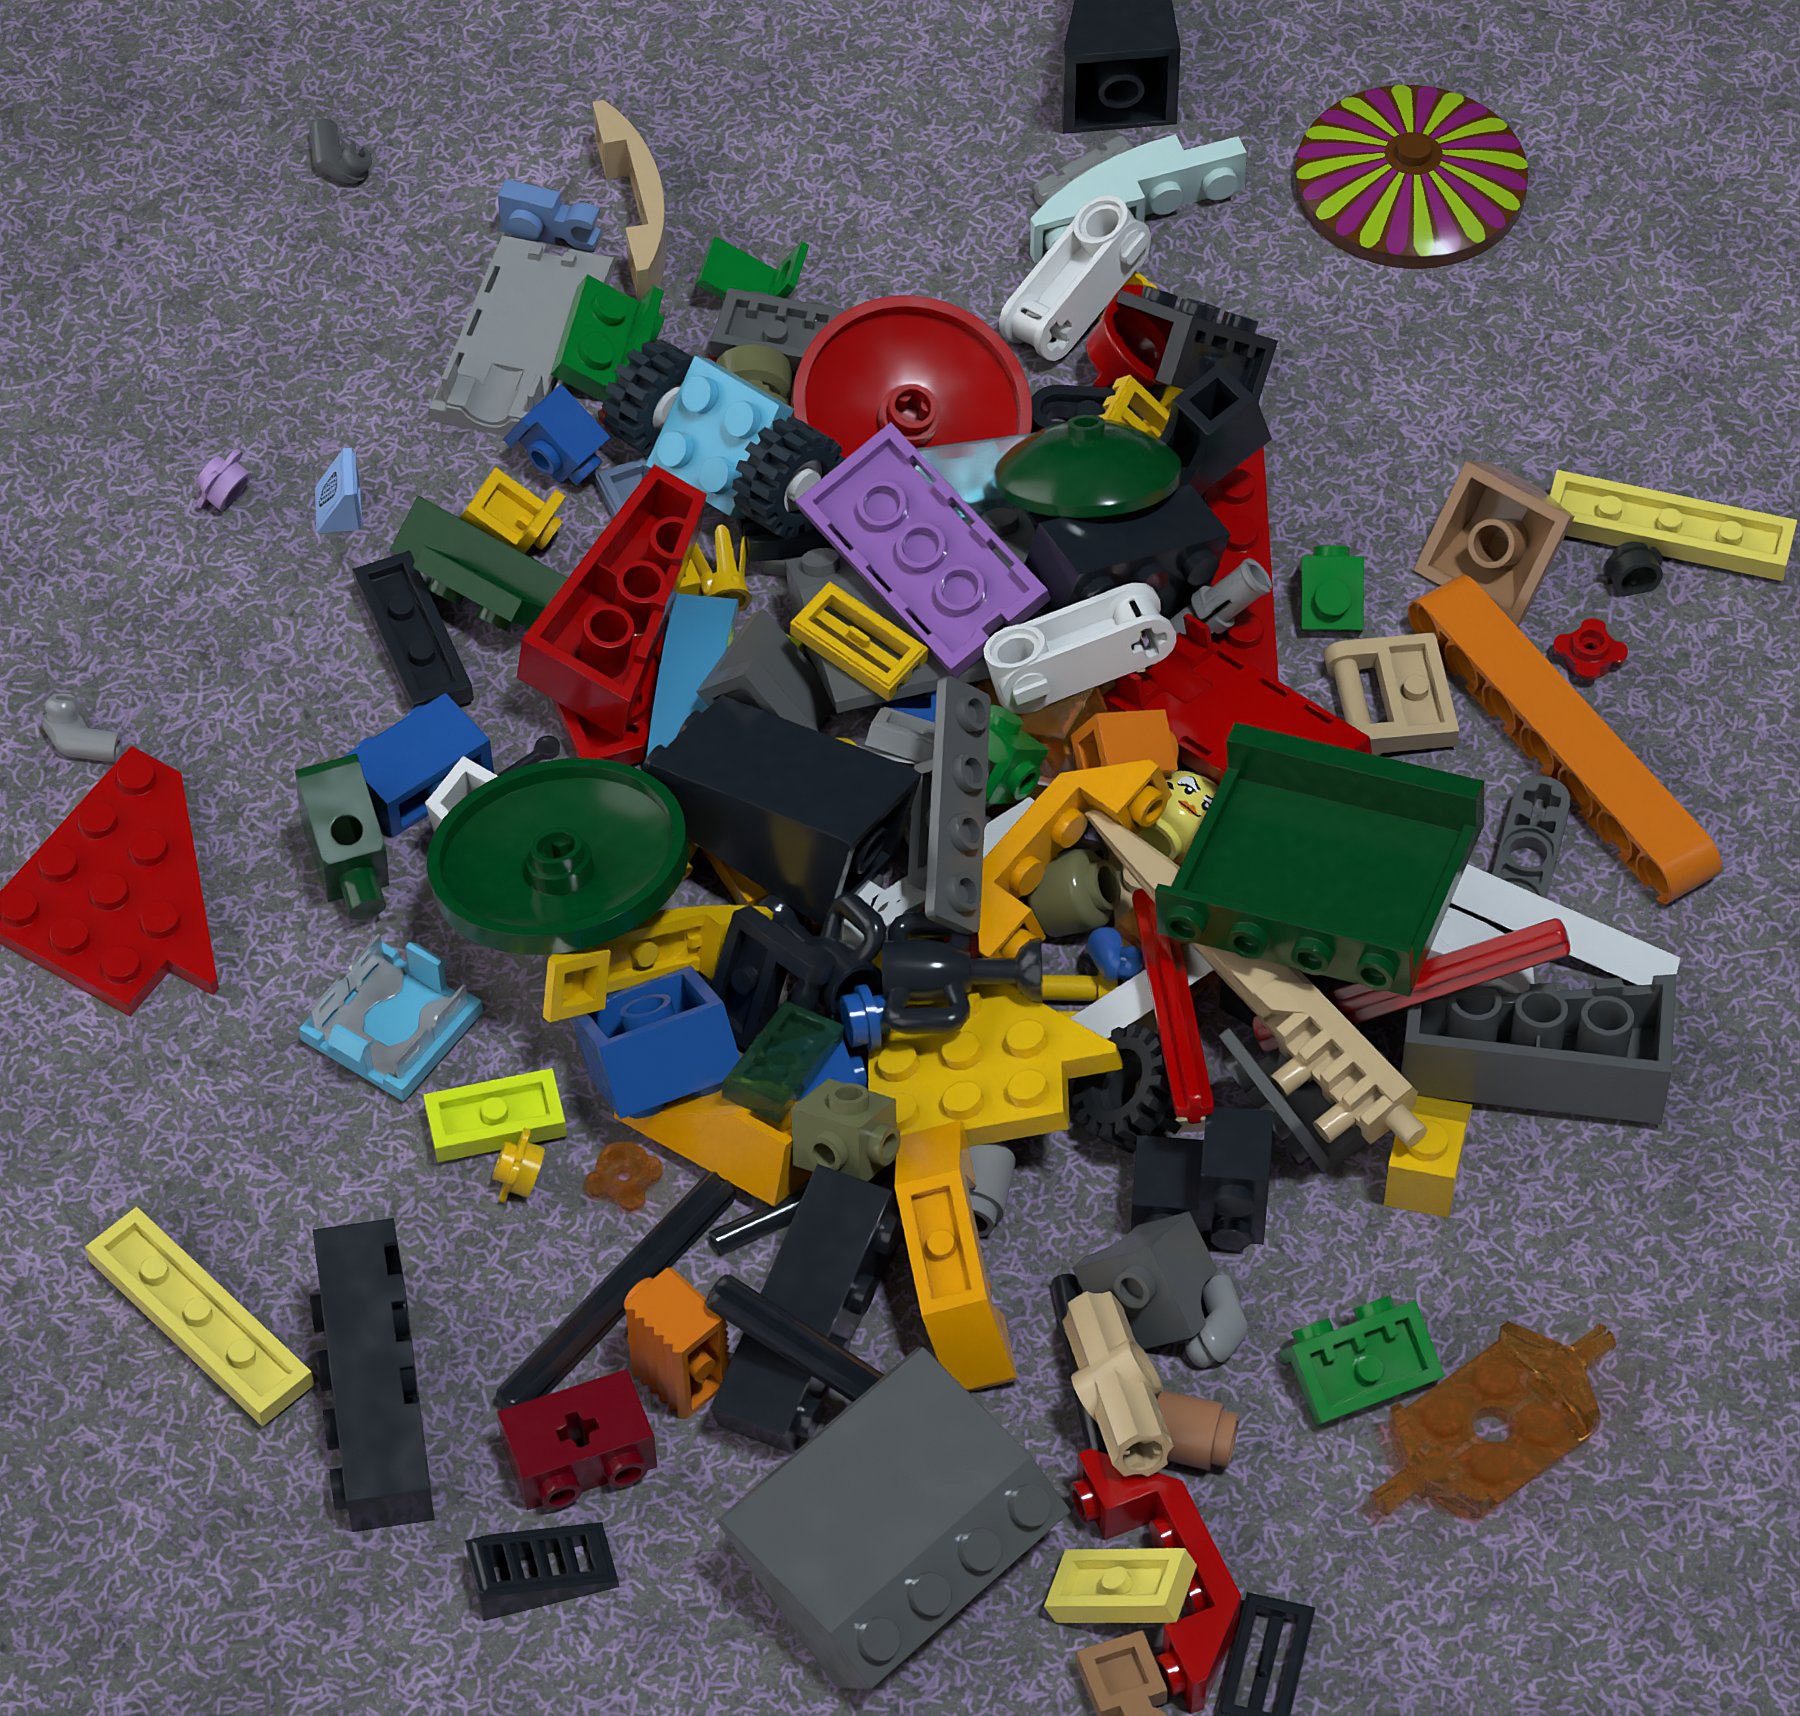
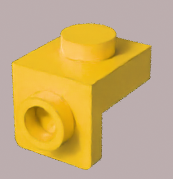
(513, 512)

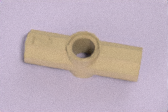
(1117, 1384)

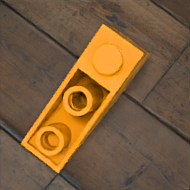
(729, 1141)

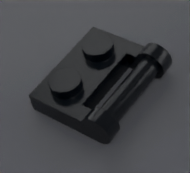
(755, 969)

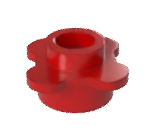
(1589, 663)

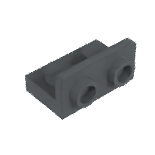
(770, 322)

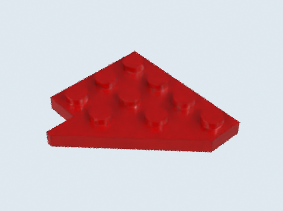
(116, 891)

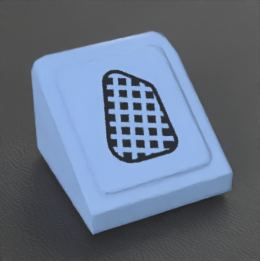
(339, 495)

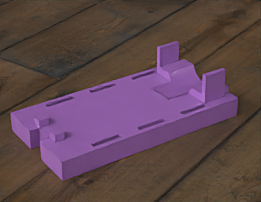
(922, 549)

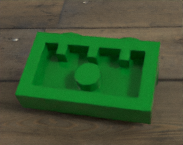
(601, 332)
(1363, 1361)

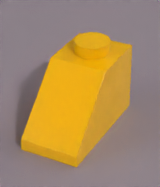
(1427, 1173)

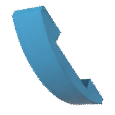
(694, 642)

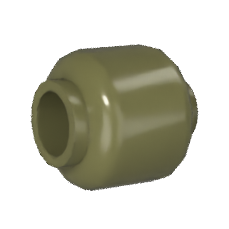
(1075, 894)

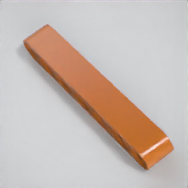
(1568, 738)

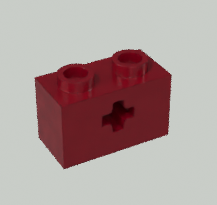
(544, 1435)

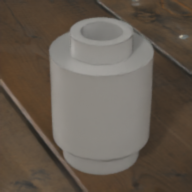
(993, 1173)

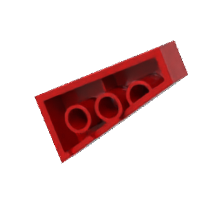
(610, 613)

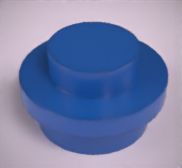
(863, 1018)

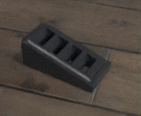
(523, 1593)

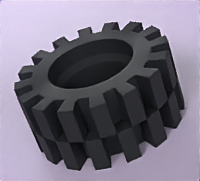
(1105, 1095)

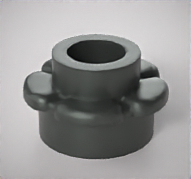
(1633, 562)

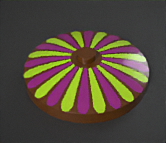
(1411, 176)

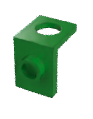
(733, 268)

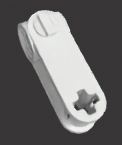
(1076, 278)
(1077, 648)

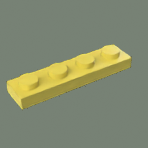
(1676, 525)
(200, 1316)

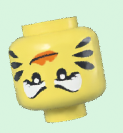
(1183, 815)

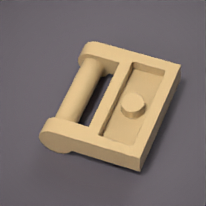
(1411, 688)

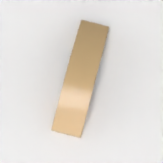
(624, 155)

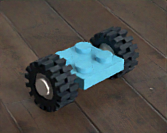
(719, 435)

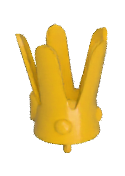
(727, 580)

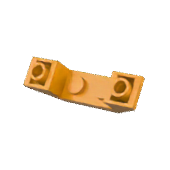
(1127, 792)
(947, 1257)

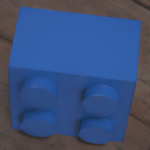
(657, 1043)

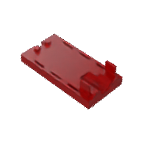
(1212, 689)

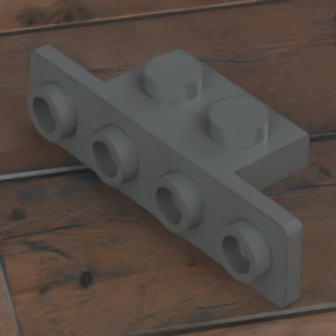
(951, 809)

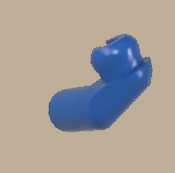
(1112, 960)

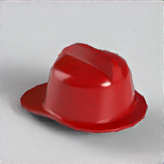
(1127, 343)

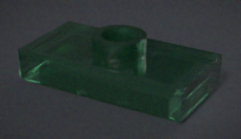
(782, 1061)

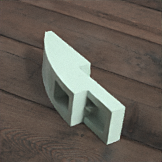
(1149, 181)

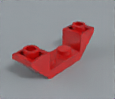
(1195, 1644)

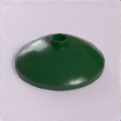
(1088, 469)

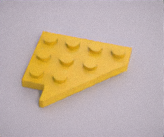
(995, 1074)

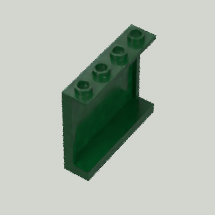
(1324, 860)

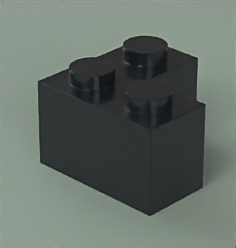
(1214, 1179)

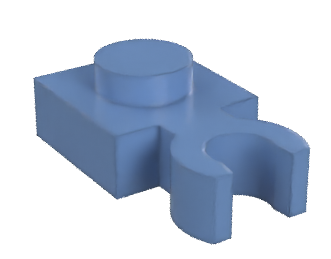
(539, 215)

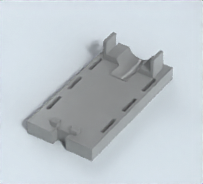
(513, 336)

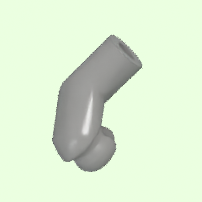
(73, 736)

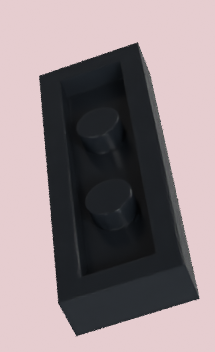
(411, 631)

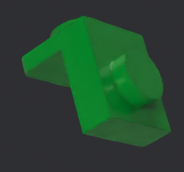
(1332, 590)
(1015, 756)

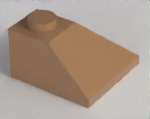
(1497, 534)

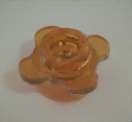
(624, 1158)

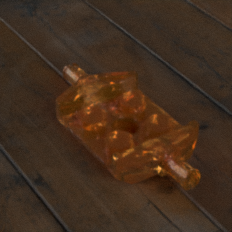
(1519, 1379)

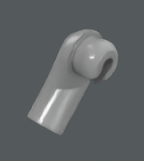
(1224, 1326)

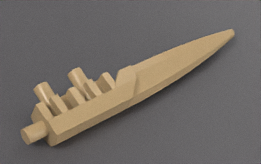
(1299, 1016)

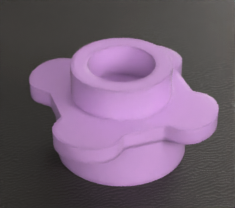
(222, 481)

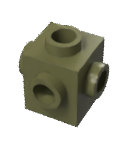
(845, 1130)

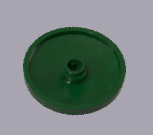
(558, 856)

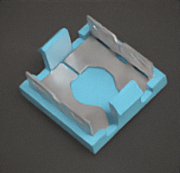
(391, 1017)

